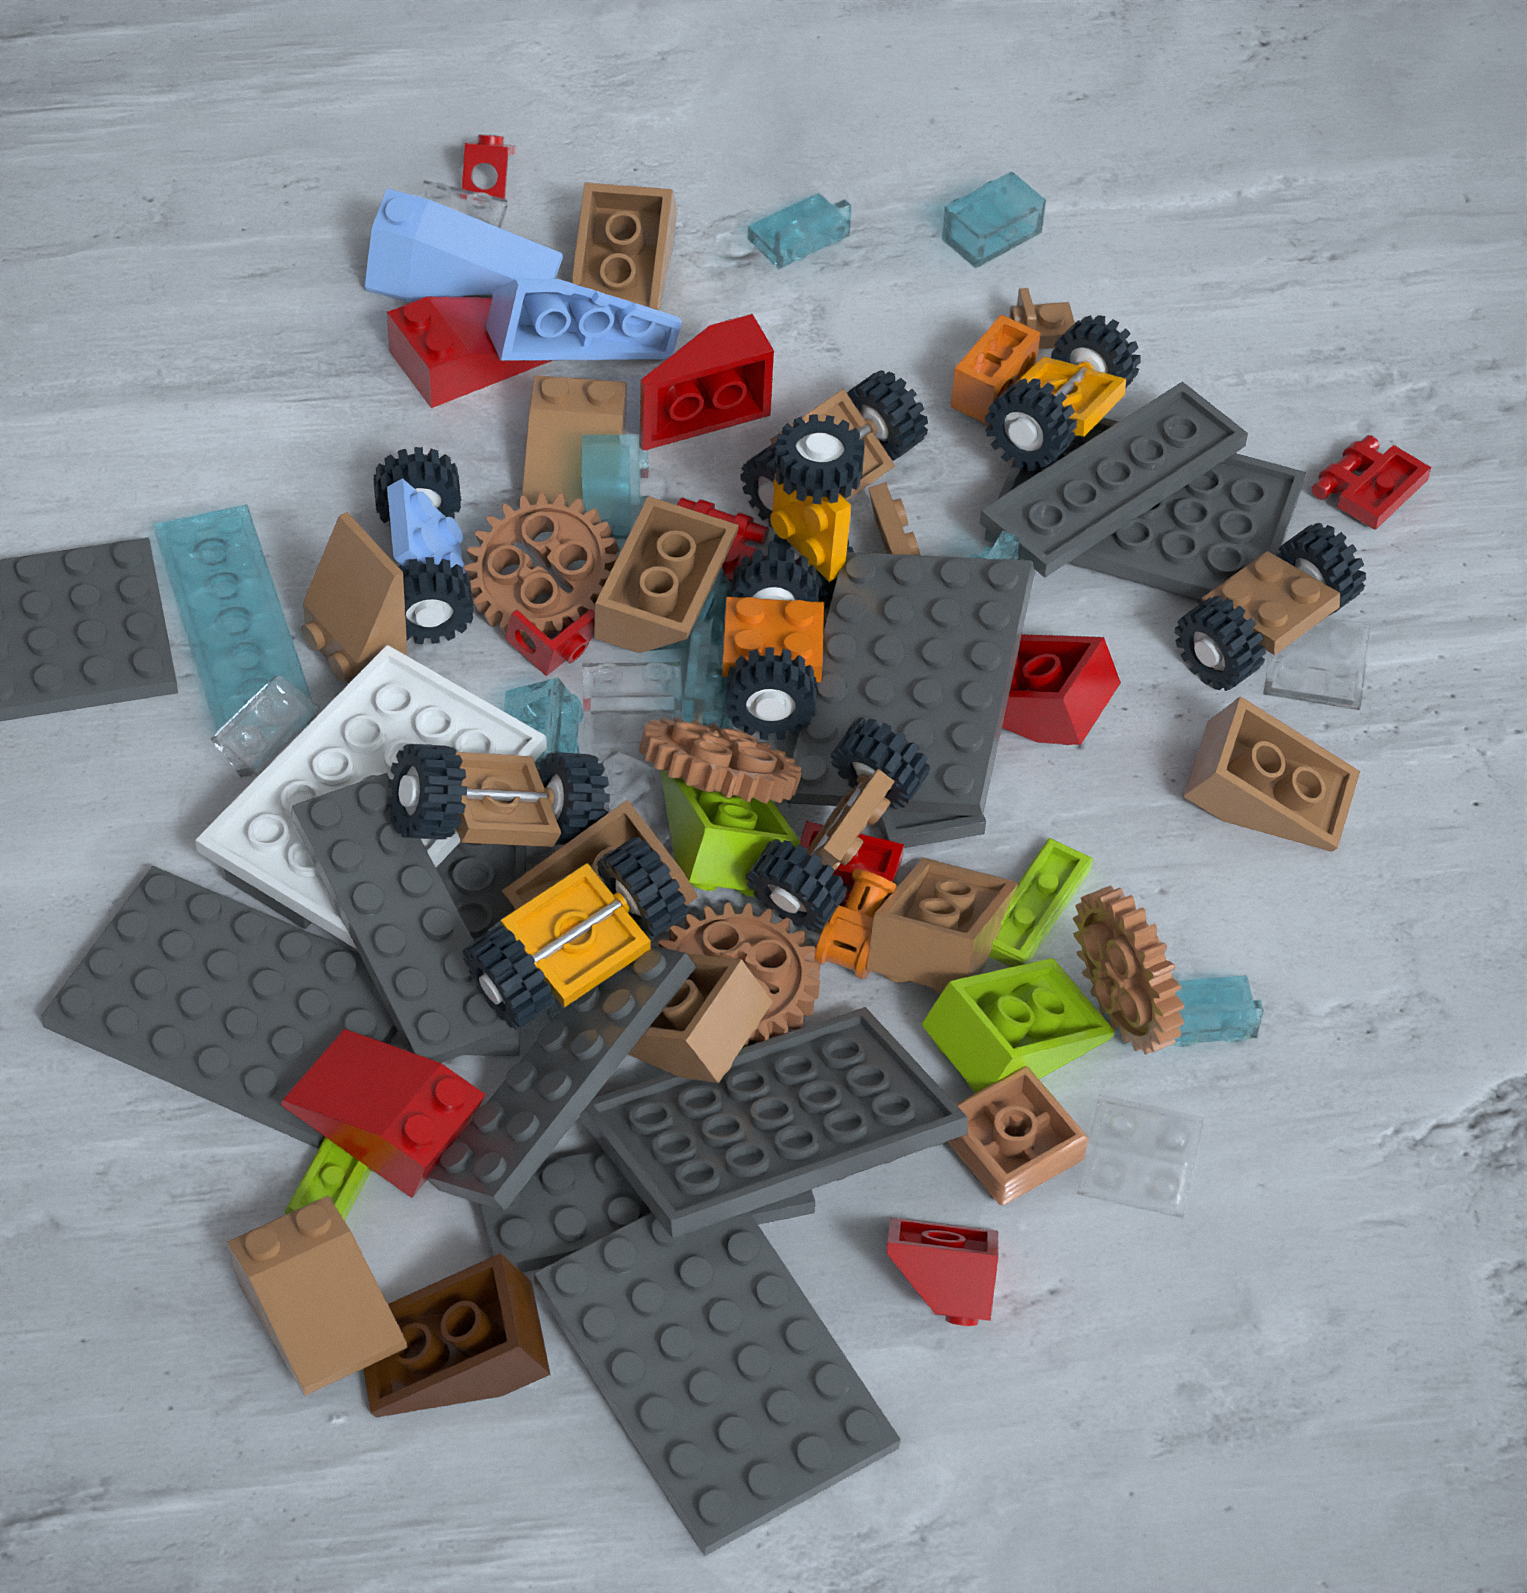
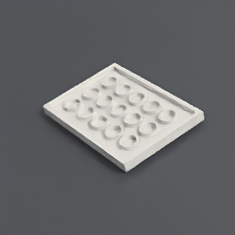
(347, 743)

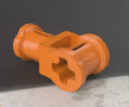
(853, 924)

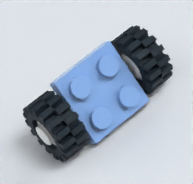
(420, 502)

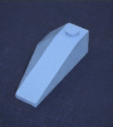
(440, 252)
(575, 323)

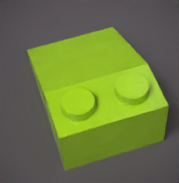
(719, 836)
(1013, 1021)

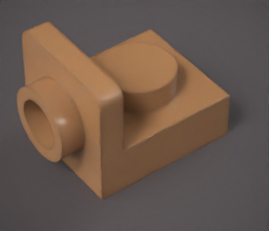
(1049, 319)

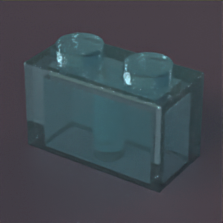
(993, 219)
(612, 479)

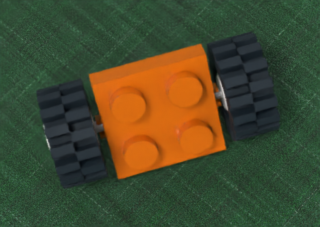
(773, 644)

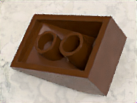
(464, 1342)

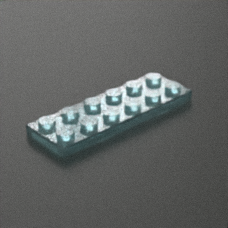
(228, 608)

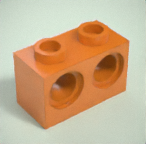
(993, 365)

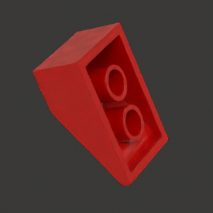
(448, 348)
(708, 384)
(1059, 687)
(385, 1107)

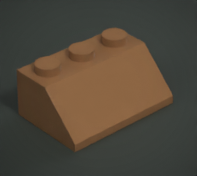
(661, 577)

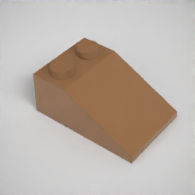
(625, 241)
(558, 418)
(354, 602)
(1271, 778)
(588, 848)
(938, 924)
(705, 1020)
(315, 1295)

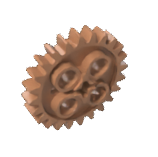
(574, 538)
(720, 760)
(760, 944)
(1128, 969)

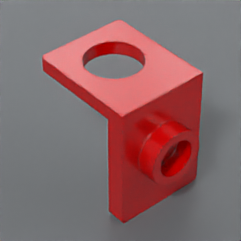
(487, 150)
(551, 653)

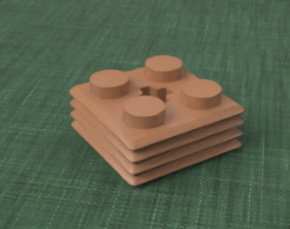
(1039, 1138)

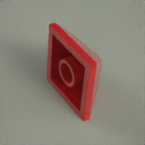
(947, 1266)

